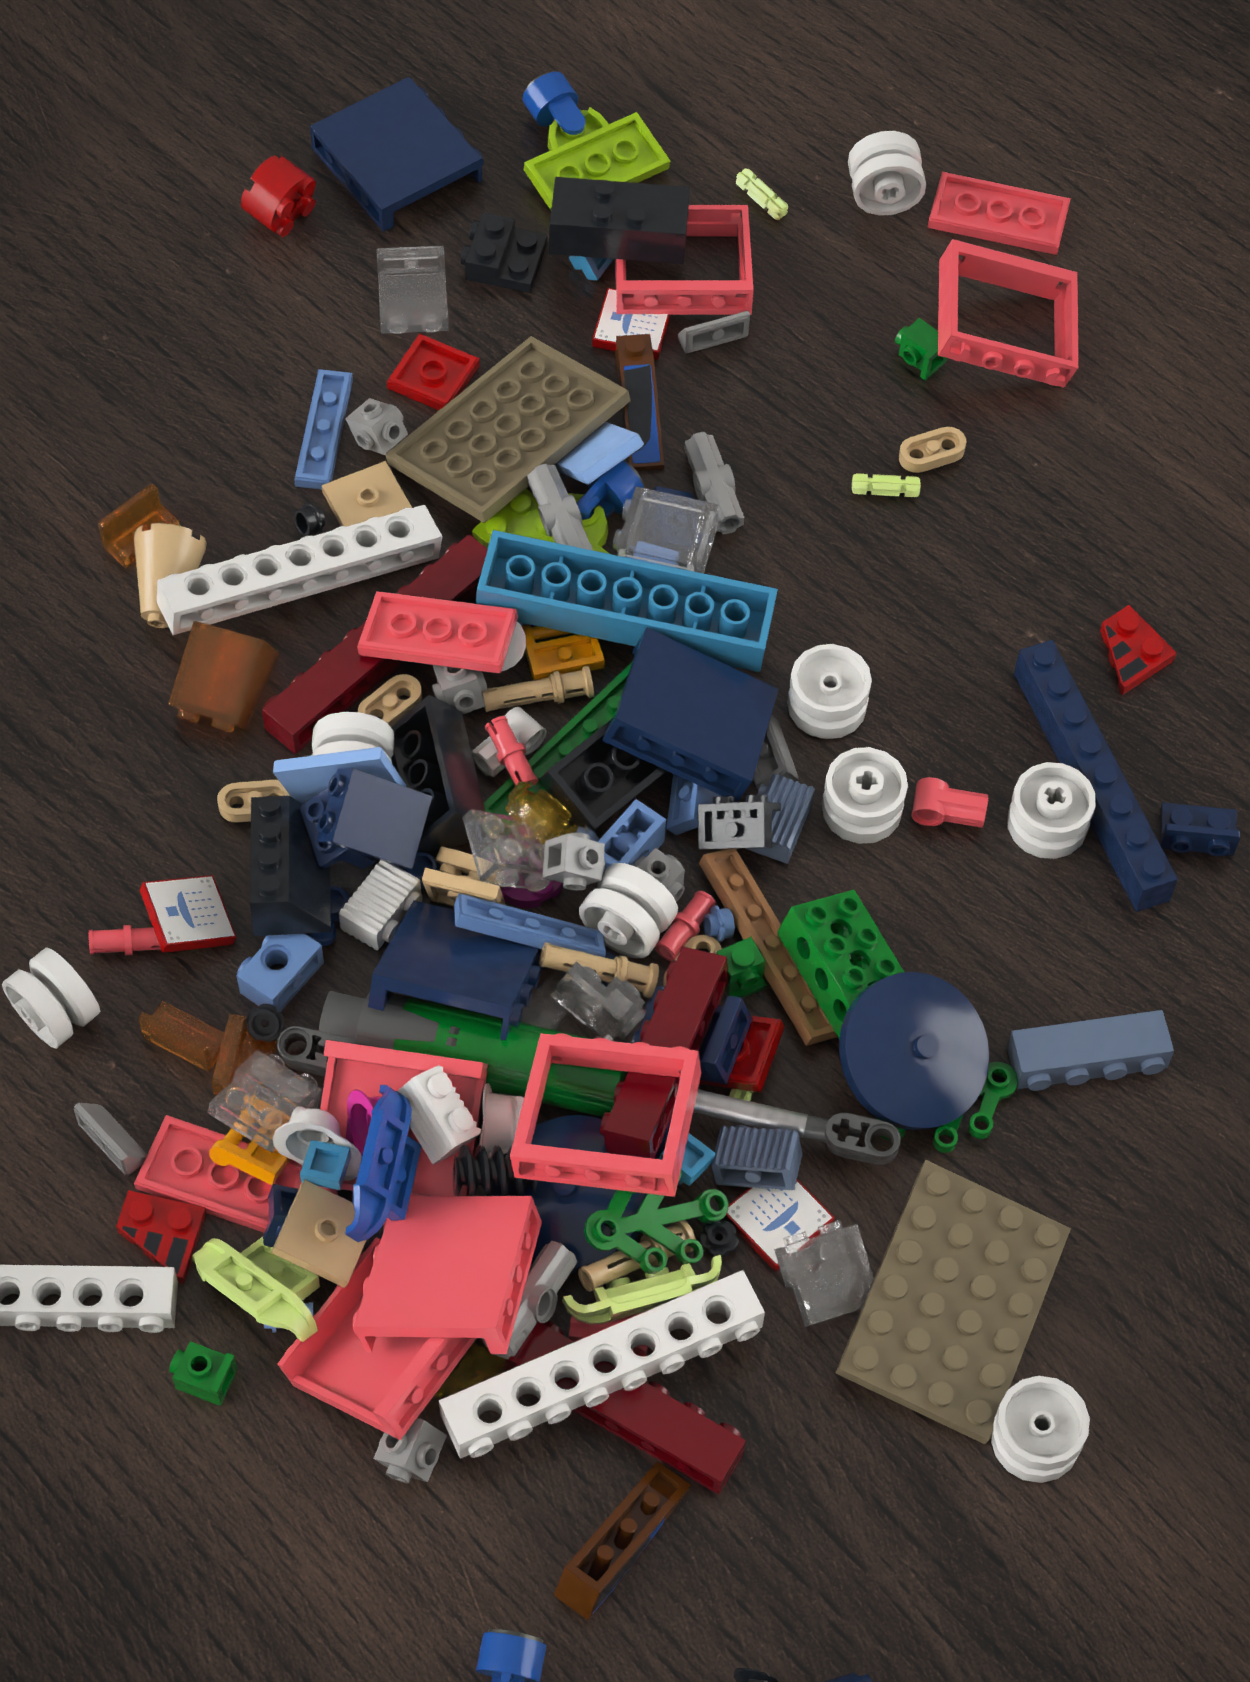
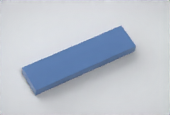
(323, 429)
(525, 926)

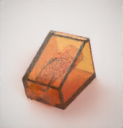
(221, 676)

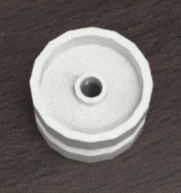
(886, 173)
(829, 691)
(351, 732)
(864, 795)
(1051, 810)
(629, 910)
(51, 997)
(1040, 1429)

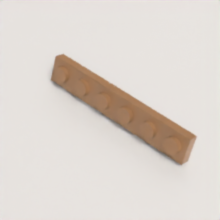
(757, 920)

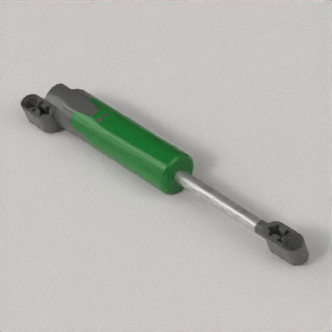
(472, 1036)

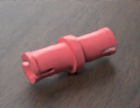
(510, 751)
(685, 926)
(123, 940)

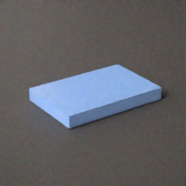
(599, 453)
(311, 774)

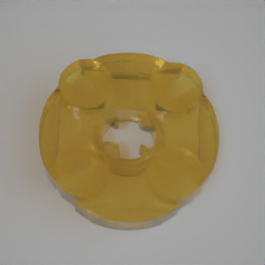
(539, 812)

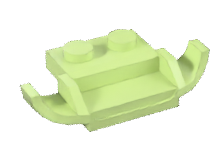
(260, 1284)
(629, 1299)

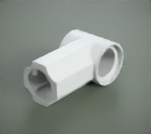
(525, 730)

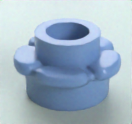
(719, 923)

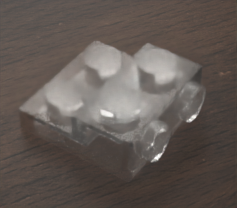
(505, 851)
(602, 1009)
(263, 1098)
(826, 1271)

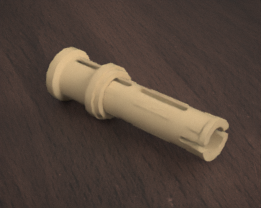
(555, 688)
(639, 975)
(603, 1270)

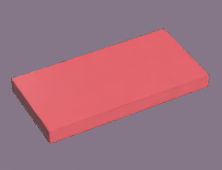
(999, 213)
(438, 632)
(182, 1171)

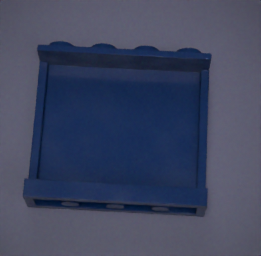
(394, 149)
(692, 715)
(456, 967)

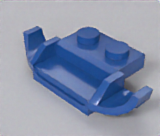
(385, 1167)

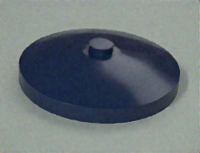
(914, 1051)
(568, 1206)

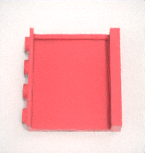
(370, 1067)
(450, 1270)
(378, 1386)

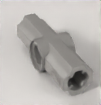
(714, 480)
(557, 508)
(540, 1292)

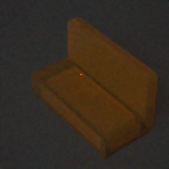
(119, 526)
(182, 1035)
(235, 1050)

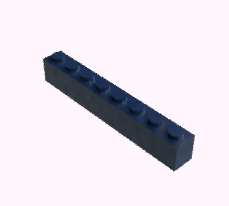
(1080, 744)

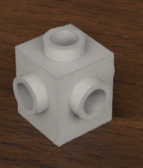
(377, 426)
(460, 687)
(574, 860)
(664, 869)
(413, 1454)

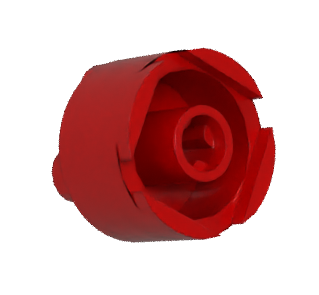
(279, 195)

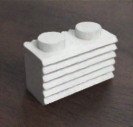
(380, 904)
(438, 1114)

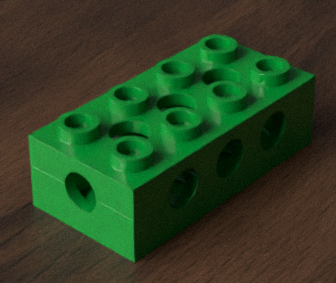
(837, 951)

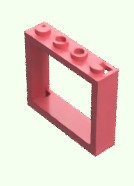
(1019, 275)
(696, 296)
(599, 1168)

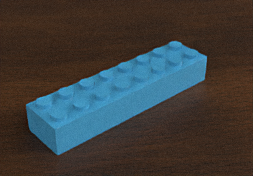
(623, 596)

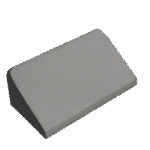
(714, 332)
(774, 757)
(110, 1137)

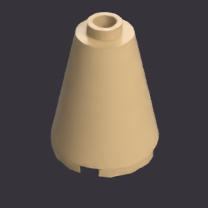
(159, 553)

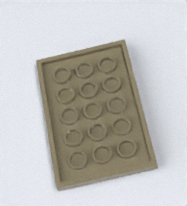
(505, 425)
(954, 1301)

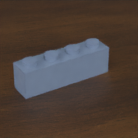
(1090, 1050)

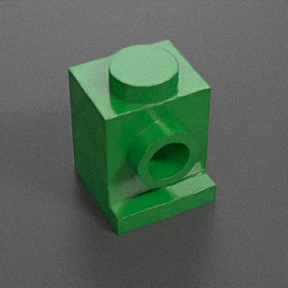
(920, 347)
(744, 968)
(208, 1384)

